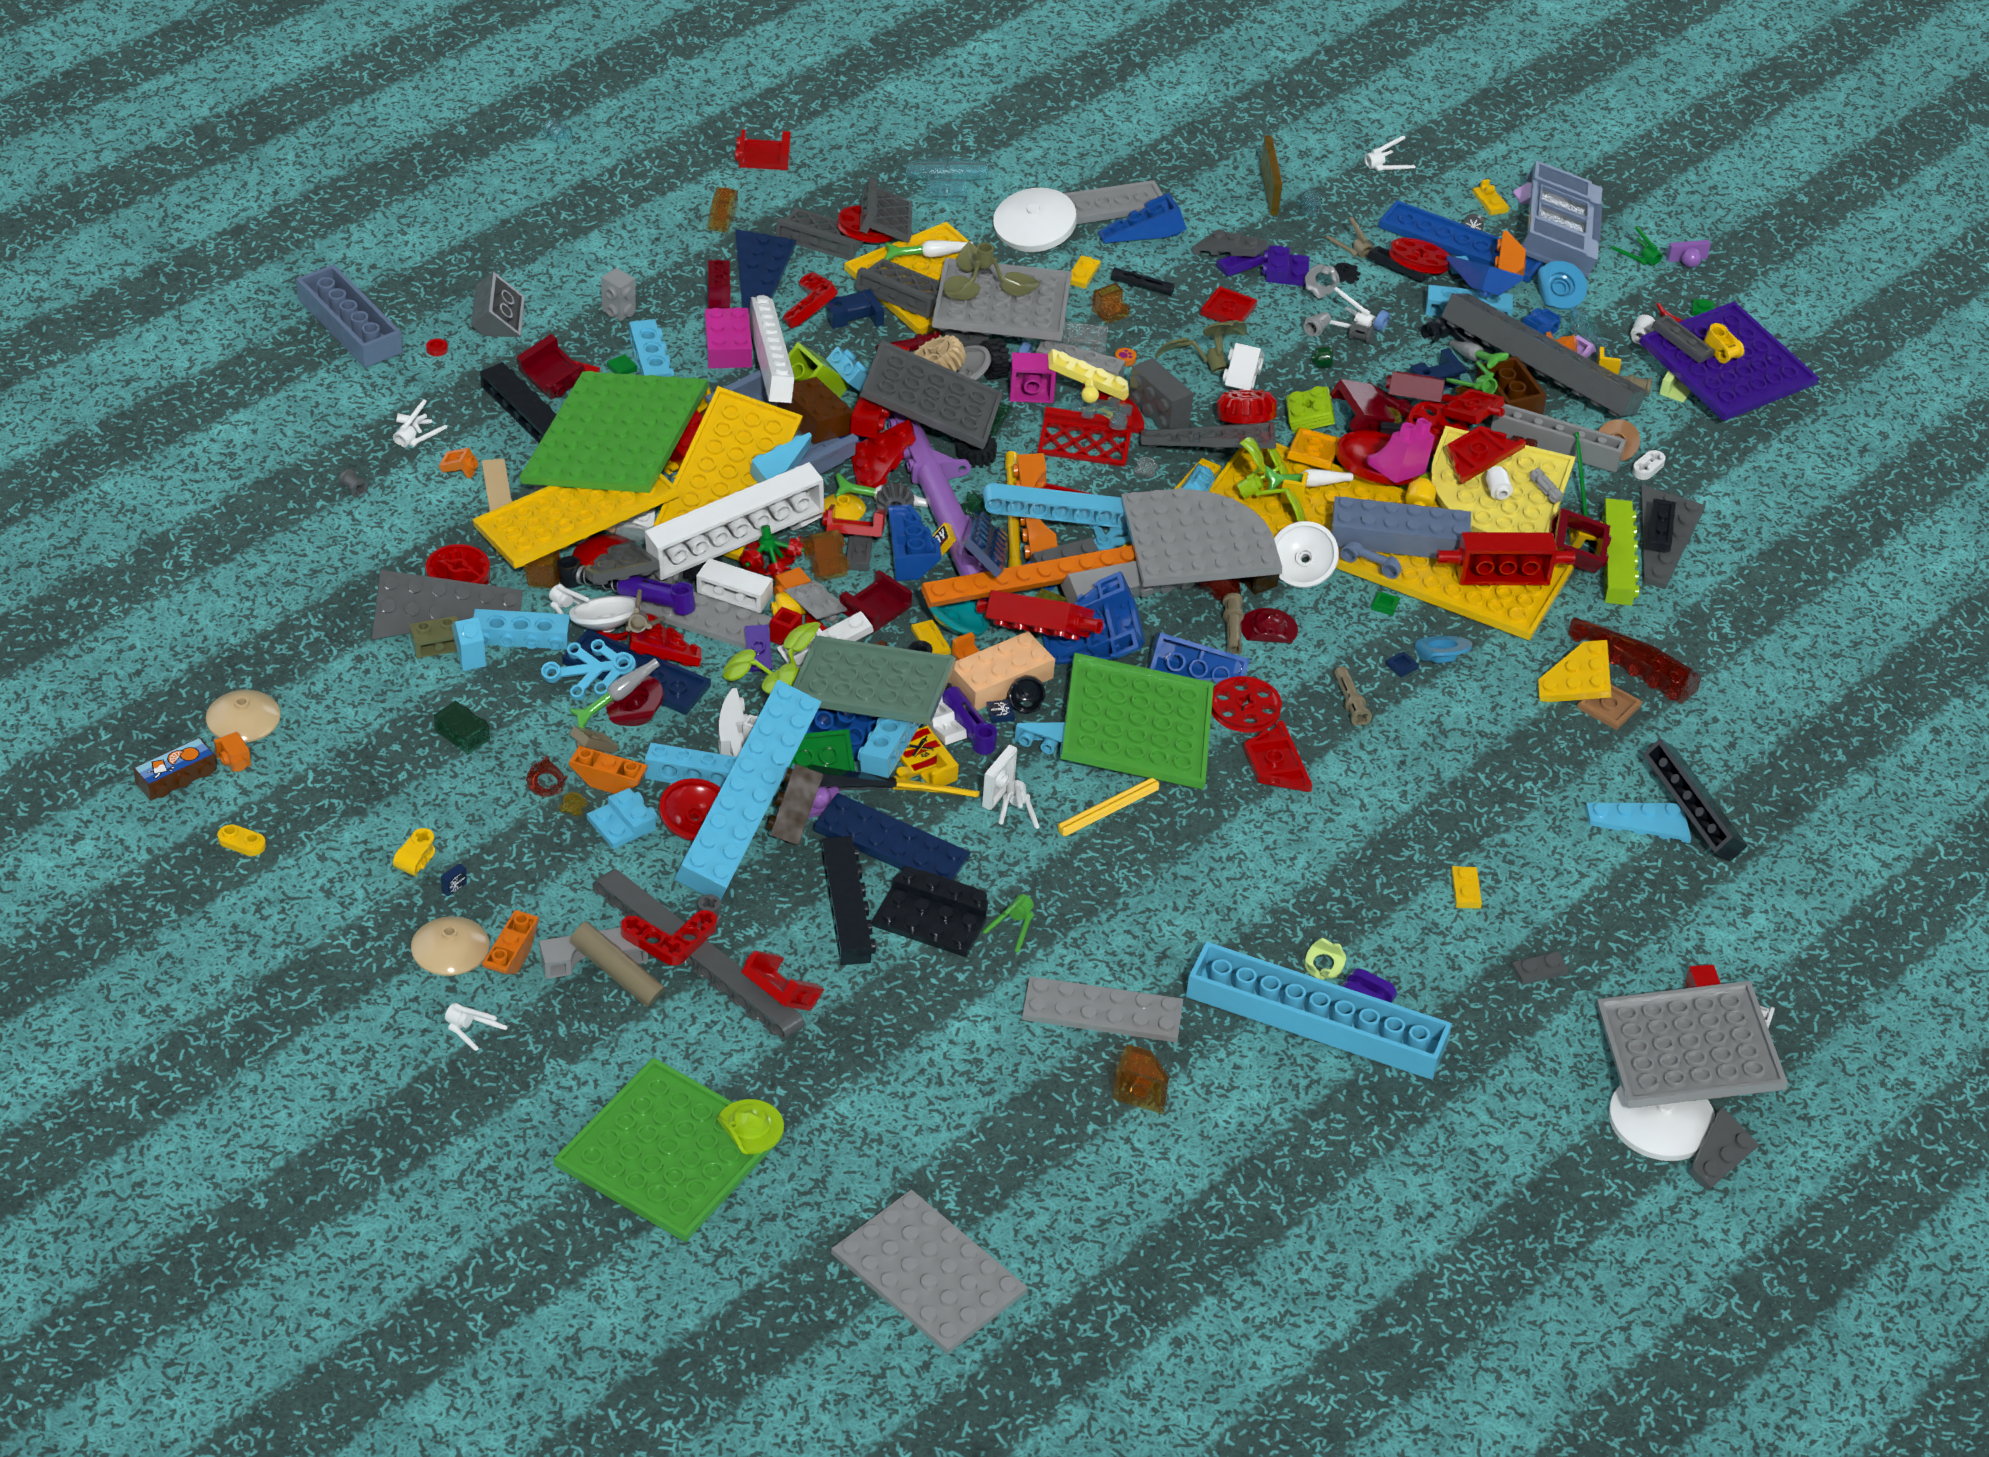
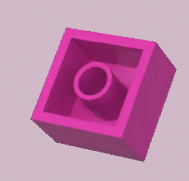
(1031, 378)

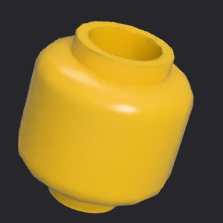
(1421, 493)
(785, 600)

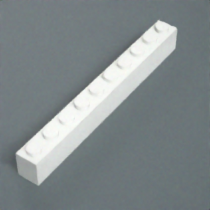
(771, 349)

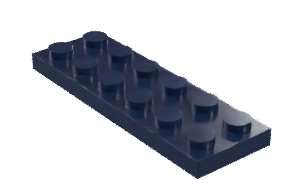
(986, 542)
(680, 686)
(890, 838)

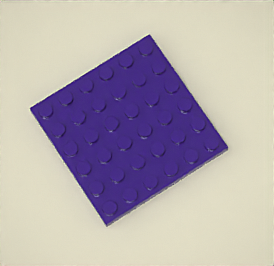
(1743, 383)

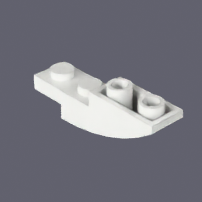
(849, 629)
(731, 724)

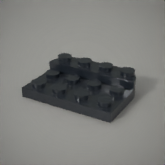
(933, 911)

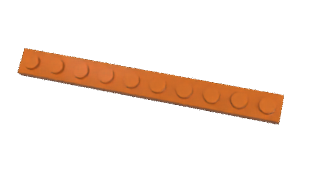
(1020, 577)

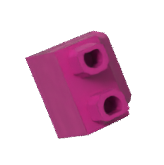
(1406, 452)

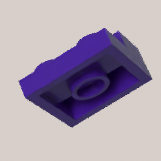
(1284, 267)

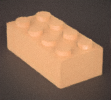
(992, 671)

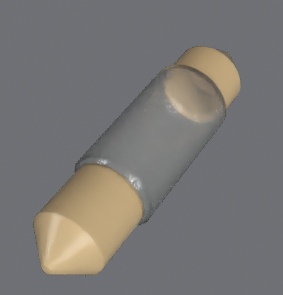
(629, 531)

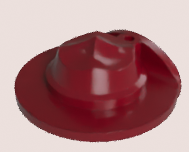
(1269, 626)
(638, 705)

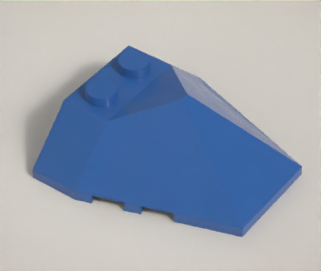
(1121, 629)

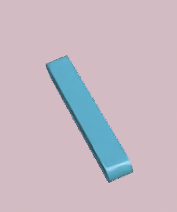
(1054, 505)

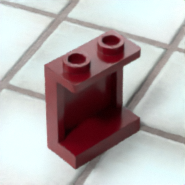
(549, 367)
(1365, 403)
(879, 601)

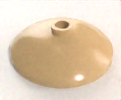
(245, 712)
(450, 946)

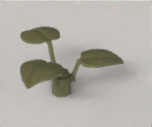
(982, 257)
(1215, 355)

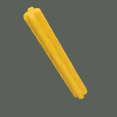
(1108, 806)

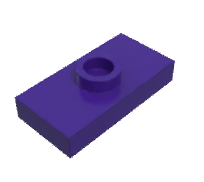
(1236, 264)
(758, 639)

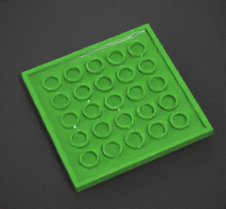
(1138, 721)
(661, 1151)

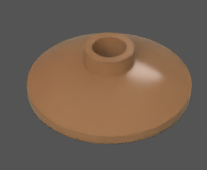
(1624, 430)

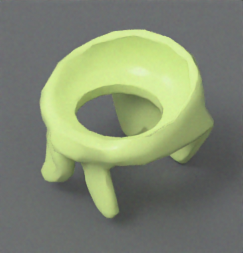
(1324, 947)

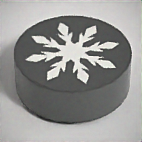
(1474, 221)

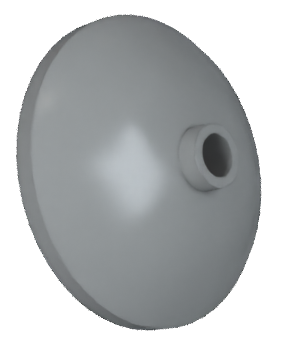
(976, 362)

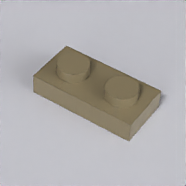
(594, 739)

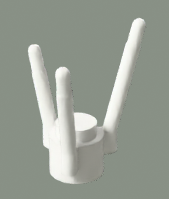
(1377, 157)
(1362, 317)
(406, 434)
(564, 598)
(1017, 796)
(461, 1016)

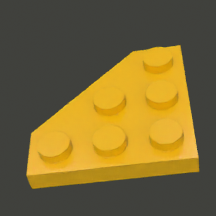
(1578, 675)

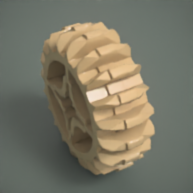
(944, 351)

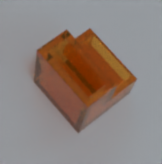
(1109, 303)
(543, 571)

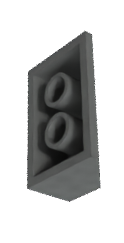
(497, 308)

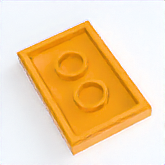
(1313, 448)

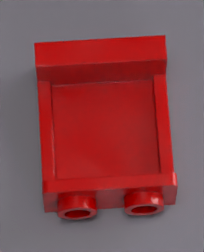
(763, 153)
(855, 527)
(763, 971)

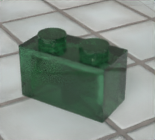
(462, 727)

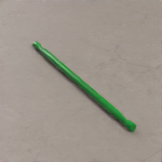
(1581, 475)

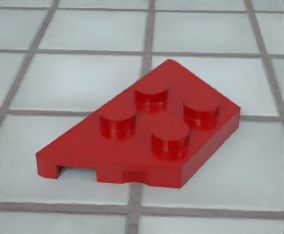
(1480, 451)
(1277, 760)

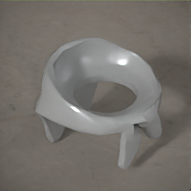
(1317, 289)

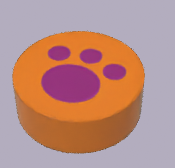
(1126, 354)

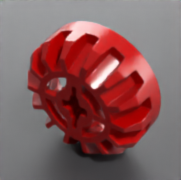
(1246, 406)
(459, 563)

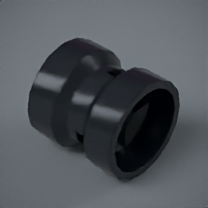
(1436, 329)

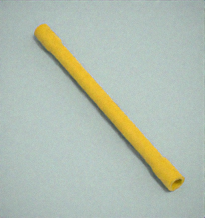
(1013, 521)

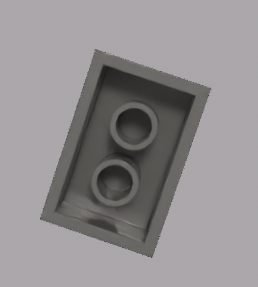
(1160, 395)

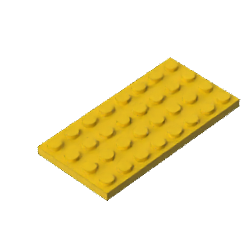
(723, 449)
(562, 516)

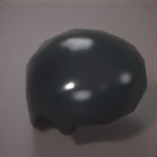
(1027, 689)

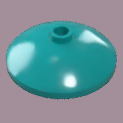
(961, 618)

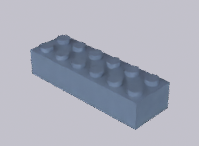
(349, 315)
(1397, 526)

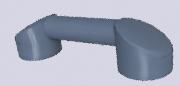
(1352, 550)

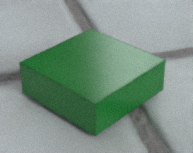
(622, 365)
(1385, 603)

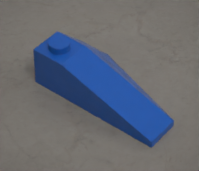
(1157, 220)
(1485, 277)
(912, 543)
(1194, 660)

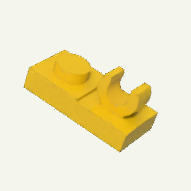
(1490, 198)

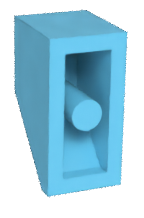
(469, 643)

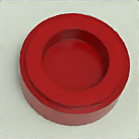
(436, 347)

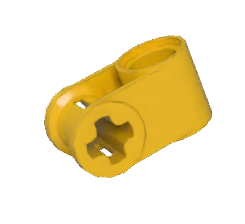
(1723, 343)
(415, 852)

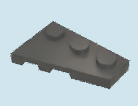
(1235, 243)
(1722, 1150)

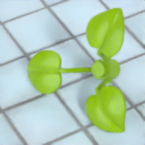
(1253, 483)
(795, 641)

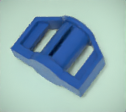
(1543, 321)

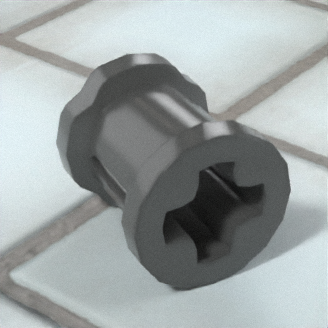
(1367, 337)
(350, 480)
(711, 903)

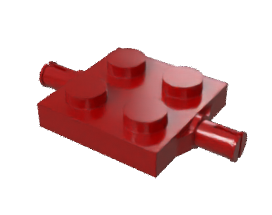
(1473, 406)

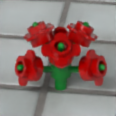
(780, 556)

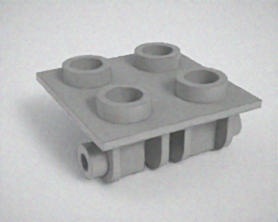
(817, 601)

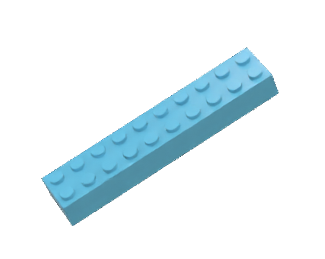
(748, 790)
(1319, 1010)

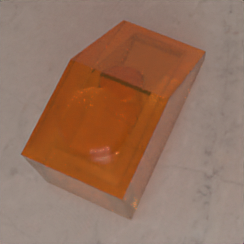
(723, 209)

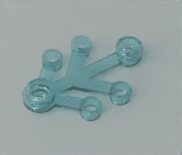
(1111, 409)

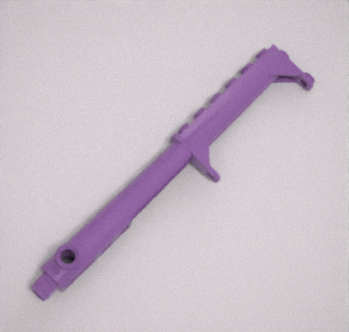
(932, 472)

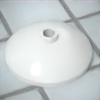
(1311, 541)
(603, 612)

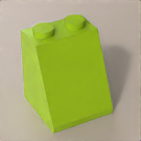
(809, 364)

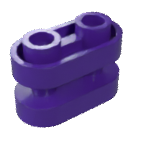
(1371, 985)

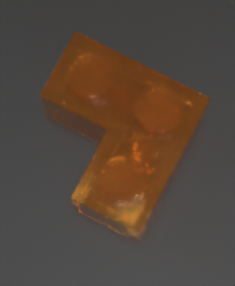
(826, 554)

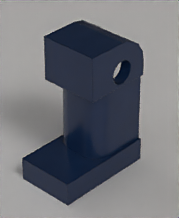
(854, 307)
(1448, 367)

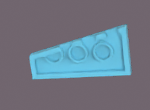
(1657, 819)

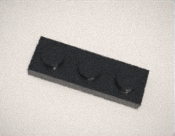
(1381, 257)
(1661, 525)

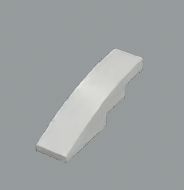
(946, 726)

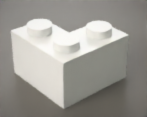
(1244, 367)

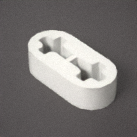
(1645, 462)

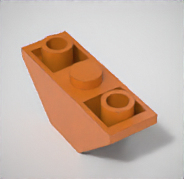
(1512, 255)
(606, 770)
(512, 944)

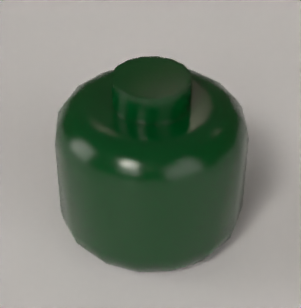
(1323, 357)

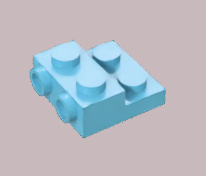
(851, 370)
(623, 818)

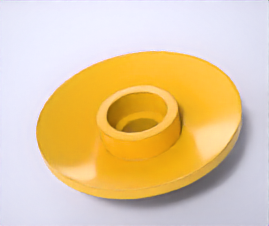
(847, 506)

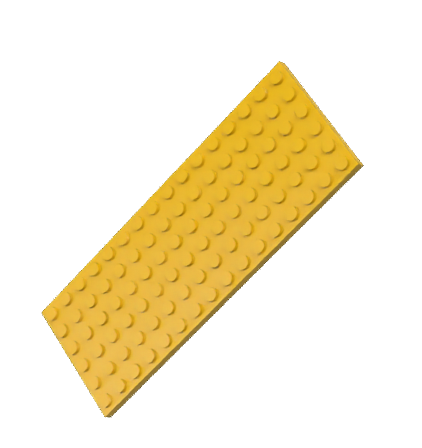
(1504, 607)

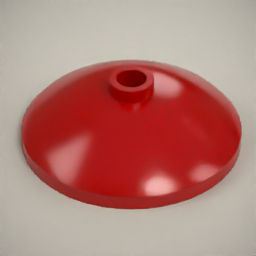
(596, 545)
(687, 801)

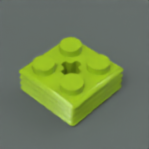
(1310, 409)

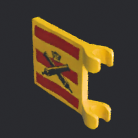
(920, 754)

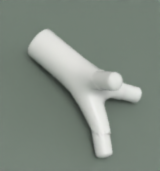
(401, 418)

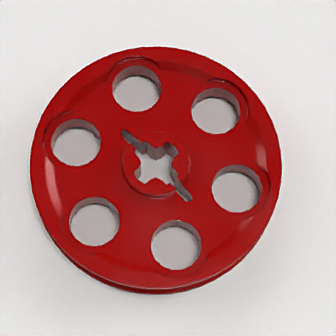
(849, 225)
(1419, 255)
(1438, 421)
(1252, 710)

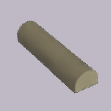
(616, 964)

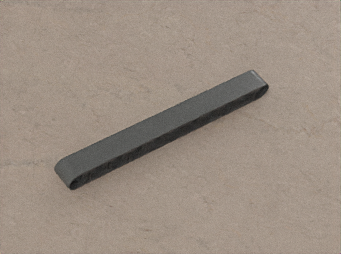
(706, 960)

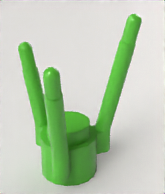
(1484, 383)
(1018, 910)

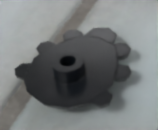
(1347, 272)

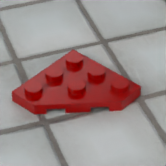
(879, 456)
(665, 644)

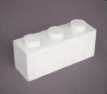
(734, 585)

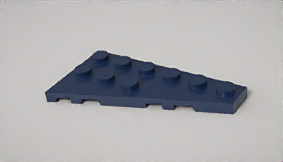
(761, 263)

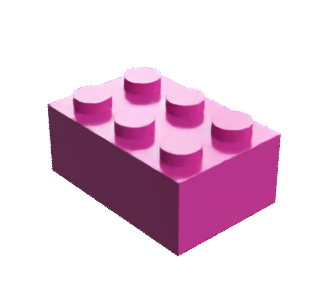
(728, 338)

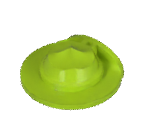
(752, 1125)

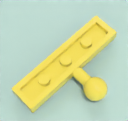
(1092, 377)

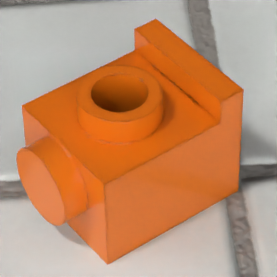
(232, 752)

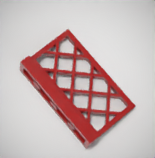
(1072, 420)

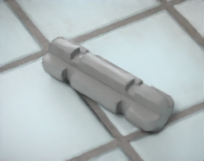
(1546, 485)

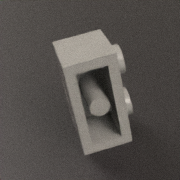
(618, 294)

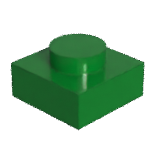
(1701, 305)

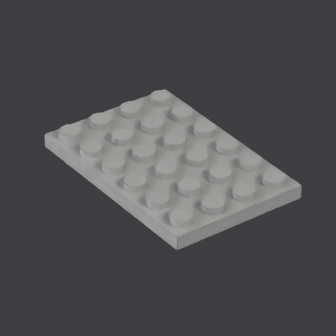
(929, 1271)

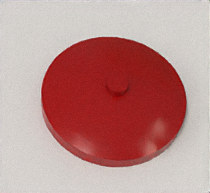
(1354, 450)

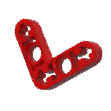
(820, 293)
(673, 943)

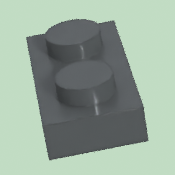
(859, 552)
(1539, 968)

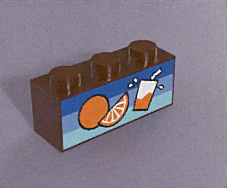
(175, 769)

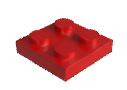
(1228, 305)

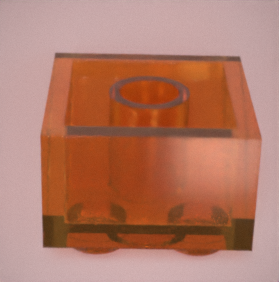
(1141, 1080)

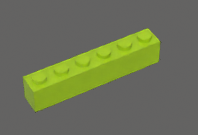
(1620, 571)

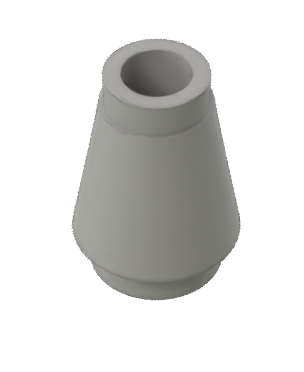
(1316, 324)

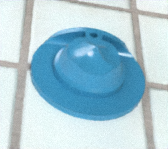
(1561, 285)
(1442, 648)

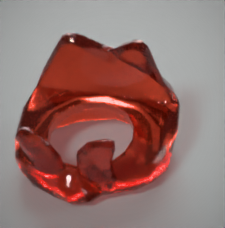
(542, 767)

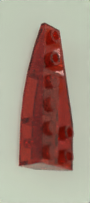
(1641, 660)

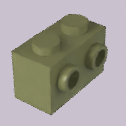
(433, 637)

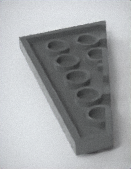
(1212, 436)
(1660, 565)
(419, 598)

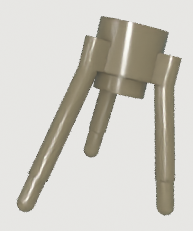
(1360, 245)
(639, 620)

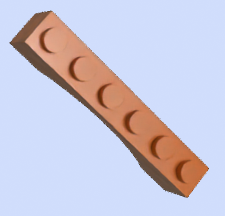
(1032, 473)

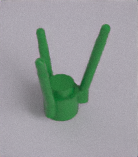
(1650, 253)

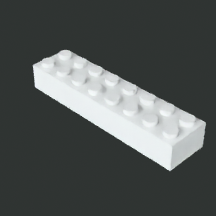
(735, 520)

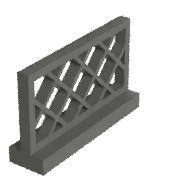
(873, 213)
(816, 236)
(890, 286)

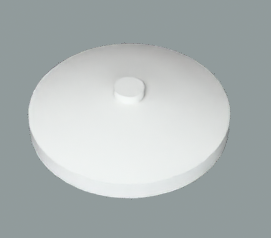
(1035, 219)
(1663, 1130)

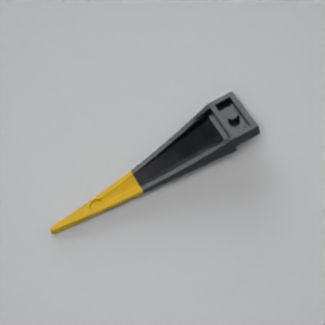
(863, 781)

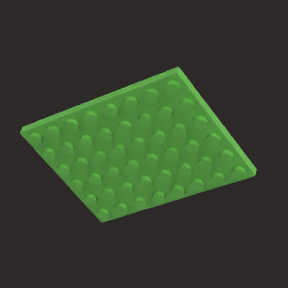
(615, 432)

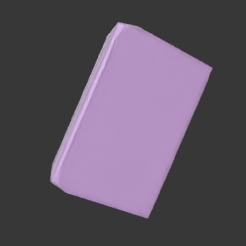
(1523, 193)
(1584, 347)

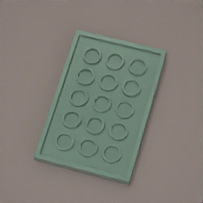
(875, 679)

